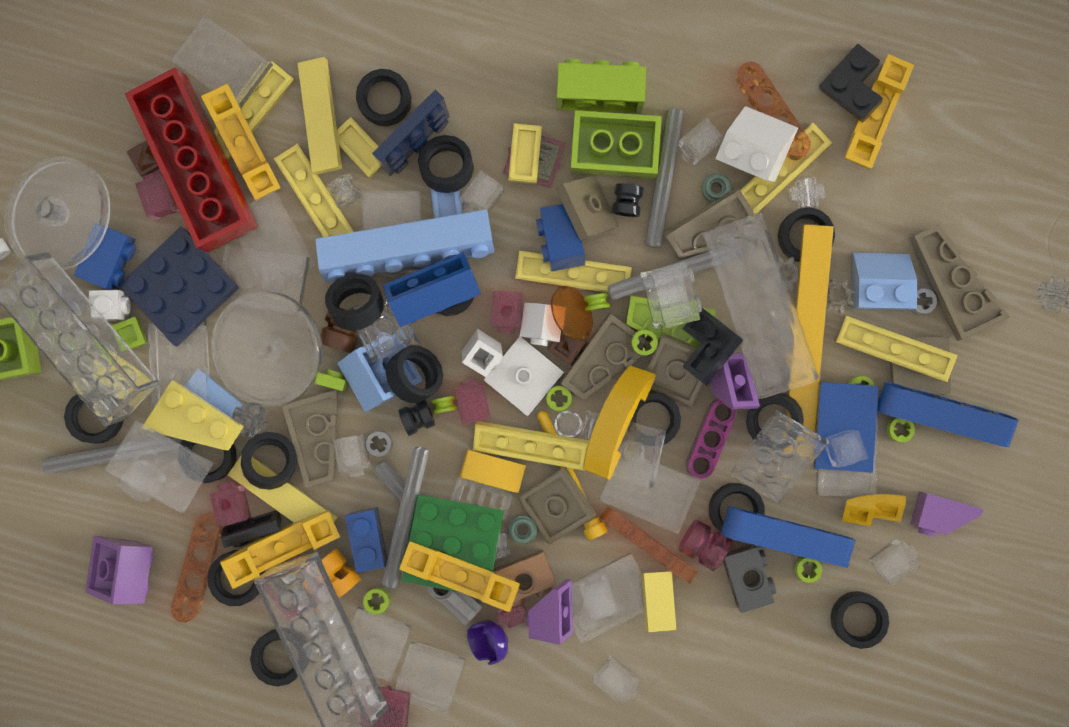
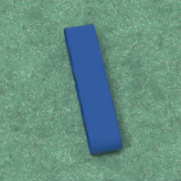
(947, 414)
(787, 537)

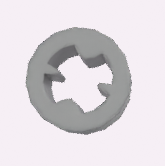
(926, 293)
(377, 452)

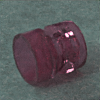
(708, 546)

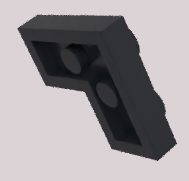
(847, 86)
(715, 348)

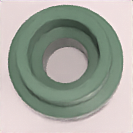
(718, 179)
(519, 538)

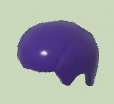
(488, 641)

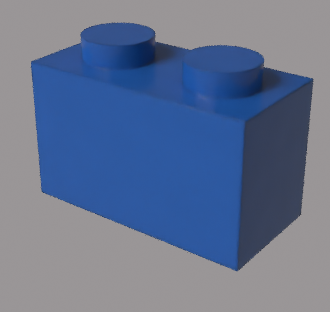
(562, 245)
(108, 260)
(366, 539)

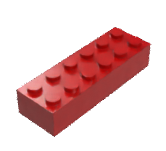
(191, 160)

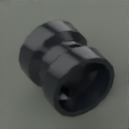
(627, 200)
(423, 416)

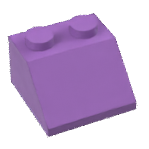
(119, 570)

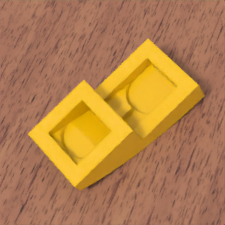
(492, 471)
(881, 506)

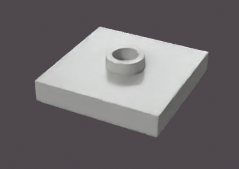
(524, 376)

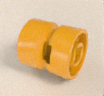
(346, 576)

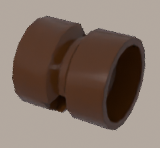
(336, 337)

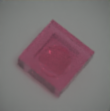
(513, 617)

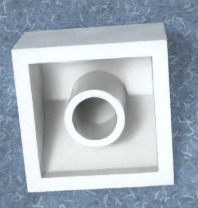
(757, 144)

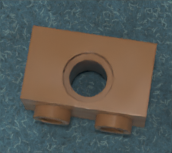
(537, 567)

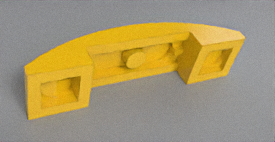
(867, 136)
(240, 141)
(614, 420)
(279, 547)
(460, 576)

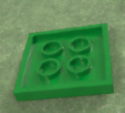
(456, 530)

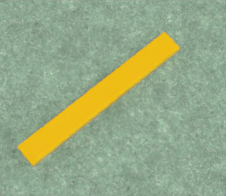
(811, 308)

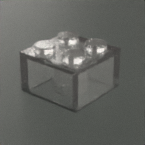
(671, 295)

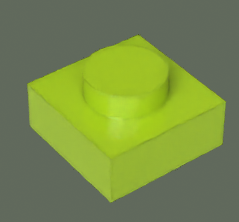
(131, 332)
(332, 380)

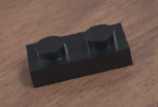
(255, 527)

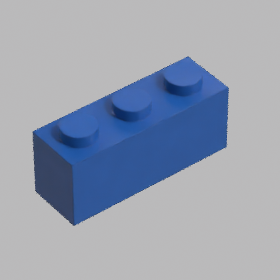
(431, 289)

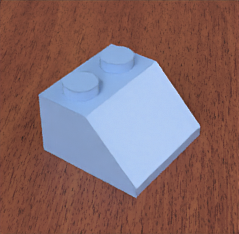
(883, 282)
(369, 379)

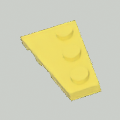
(192, 419)

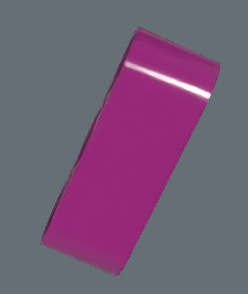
(700, 449)

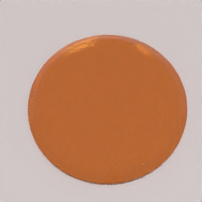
(570, 313)

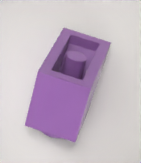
(735, 385)
(941, 514)
(552, 616)

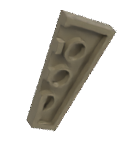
(959, 292)

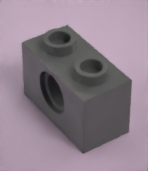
(752, 595)

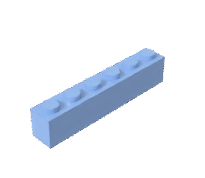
(404, 245)

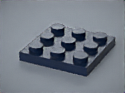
(412, 134)
(178, 286)

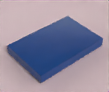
(847, 408)

